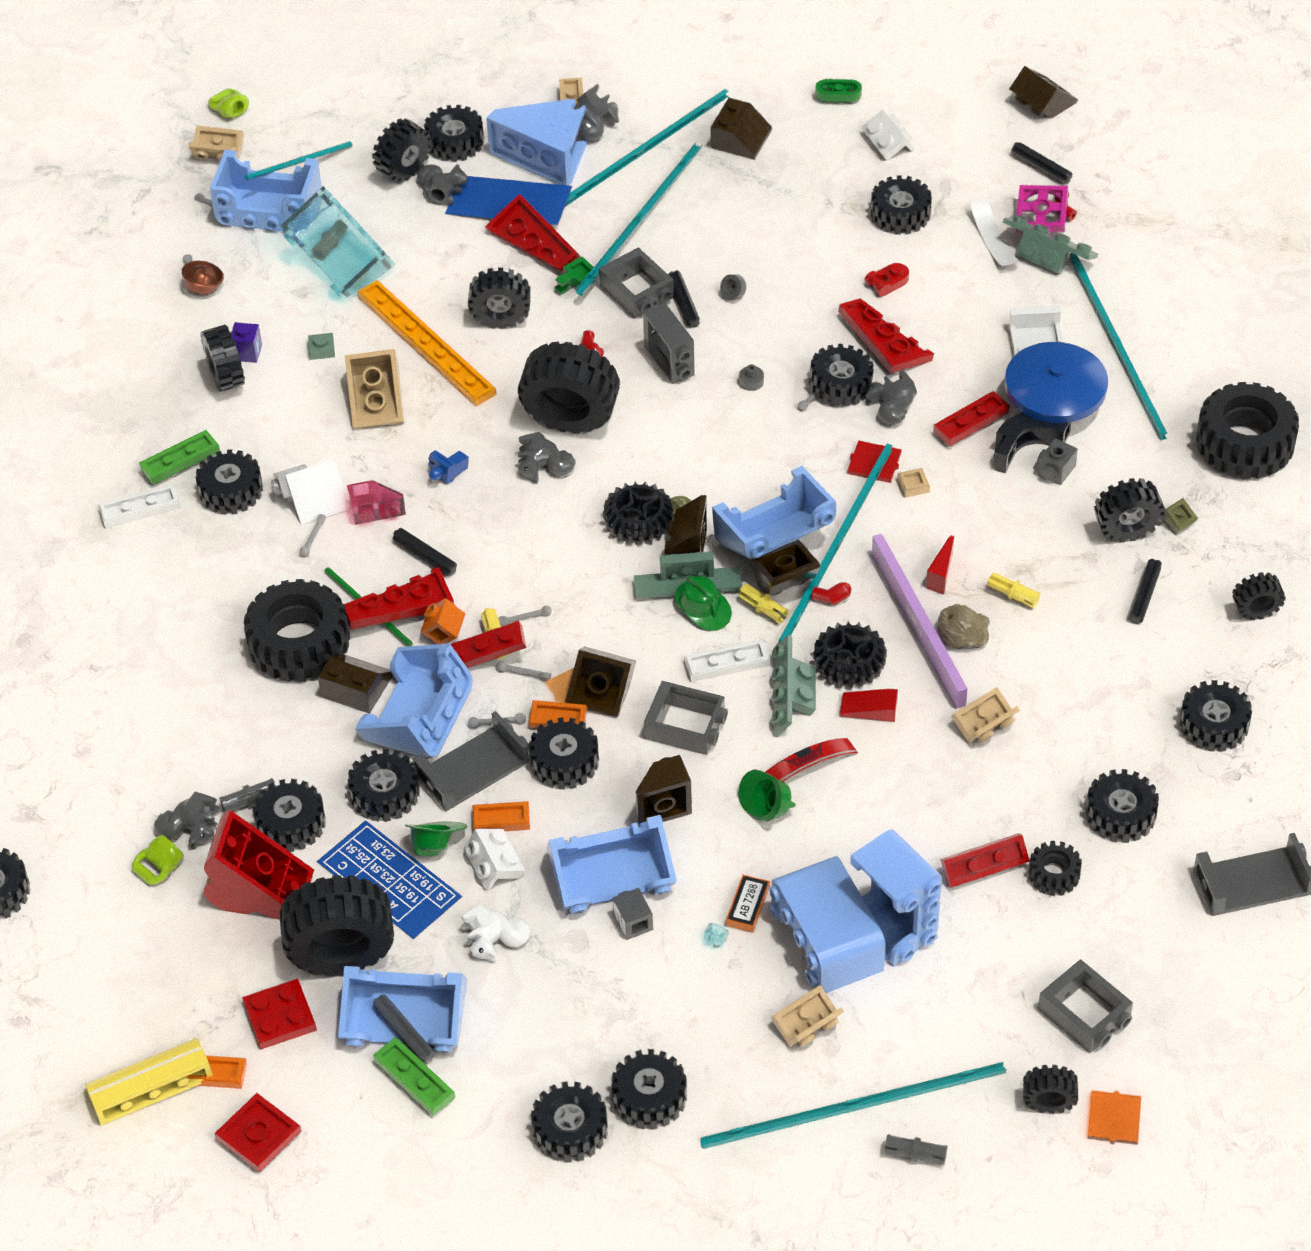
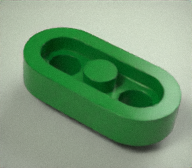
(838, 90)

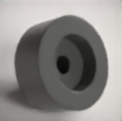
(733, 286)
(751, 378)

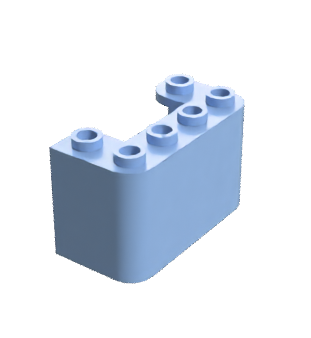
(264, 200)
(902, 894)
(829, 924)

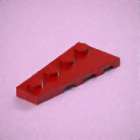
(530, 232)
(883, 338)
(398, 602)

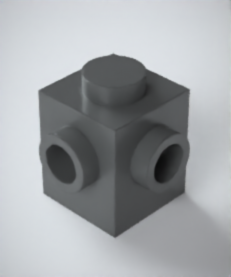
(1057, 461)

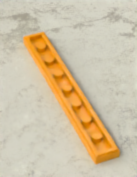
(427, 343)

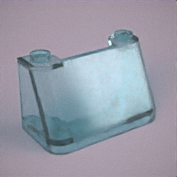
(336, 243)

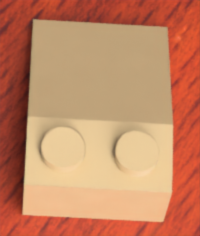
(374, 388)

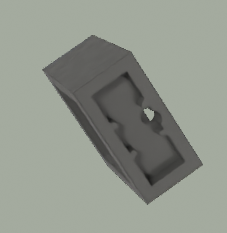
(627, 266)
(669, 343)
(689, 699)
(1081, 974)

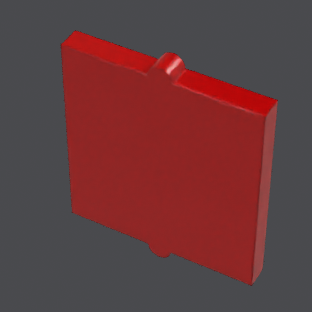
(865, 458)

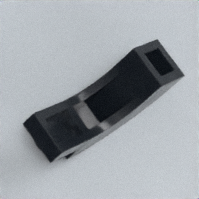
(1024, 431)

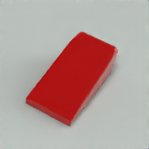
(939, 569)
(870, 704)

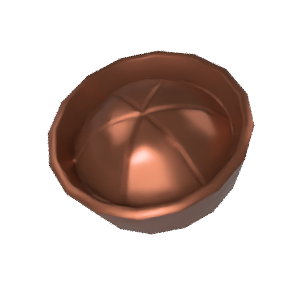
(202, 276)

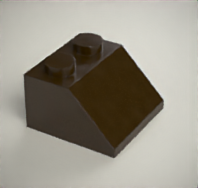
(1041, 93)
(739, 129)
(688, 528)
(784, 568)
(600, 680)
(353, 682)
(664, 791)

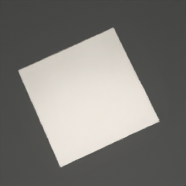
(317, 491)

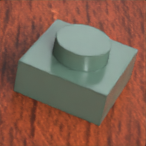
(321, 346)

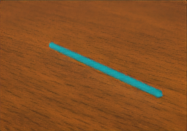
(298, 160)

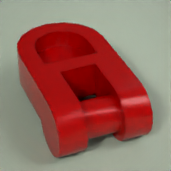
(888, 278)

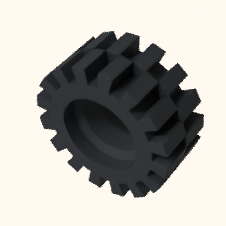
(1258, 596)
(1055, 881)
(1050, 1089)

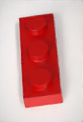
(971, 418)
(491, 644)
(985, 860)

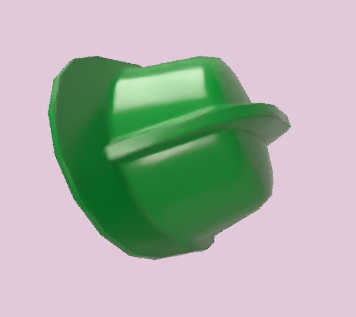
(703, 603)
(764, 795)
(432, 837)

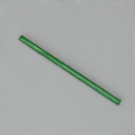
(355, 595)

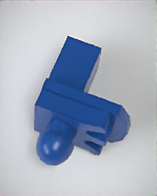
(447, 468)

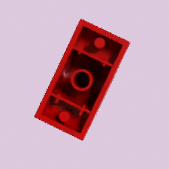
(250, 869)

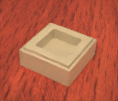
(913, 482)

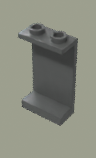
(474, 764)
(1254, 878)

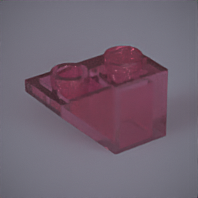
(374, 502)

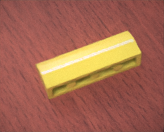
(148, 1081)

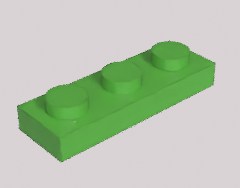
(179, 457)
(414, 1076)

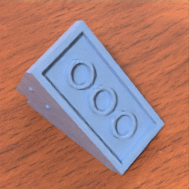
(539, 138)

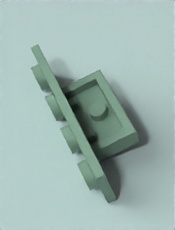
(1045, 247)
(676, 570)
(792, 686)

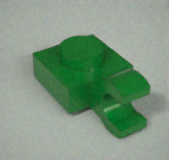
(572, 274)

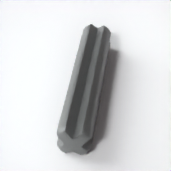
(403, 1028)

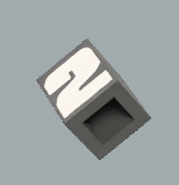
(632, 913)

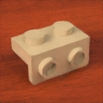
(213, 142)
(983, 715)
(805, 1016)

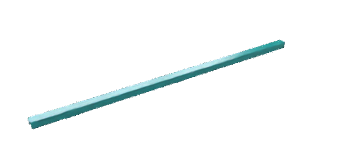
(645, 147)
(638, 219)
(1118, 346)
(837, 541)
(852, 1105)

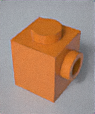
(442, 622)

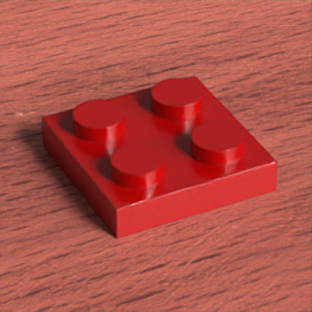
(279, 1013)
(258, 1132)

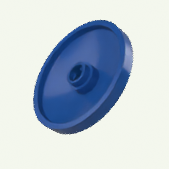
(1056, 382)

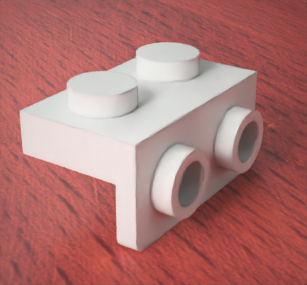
(886, 135)
(493, 856)

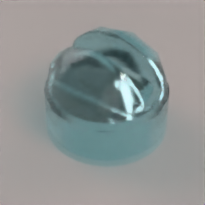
(716, 934)

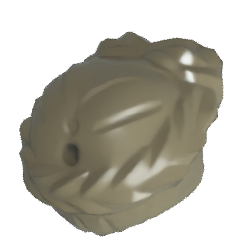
(963, 627)

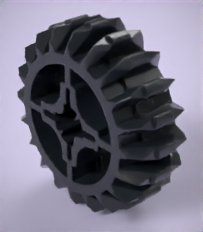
(638, 512)
(849, 654)

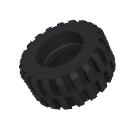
(568, 387)
(1252, 407)
(289, 605)
(336, 925)

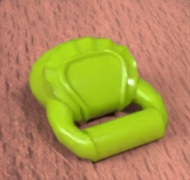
(229, 103)
(163, 855)

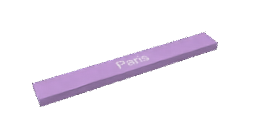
(919, 621)

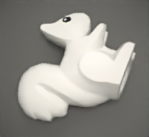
(491, 926)

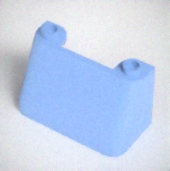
(795, 513)
(424, 702)
(611, 862)
(427, 1001)

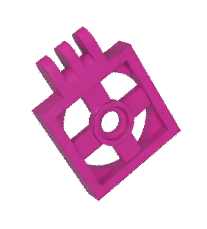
(1060, 192)

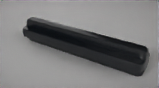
(1041, 162)
(684, 300)
(424, 551)
(1145, 591)

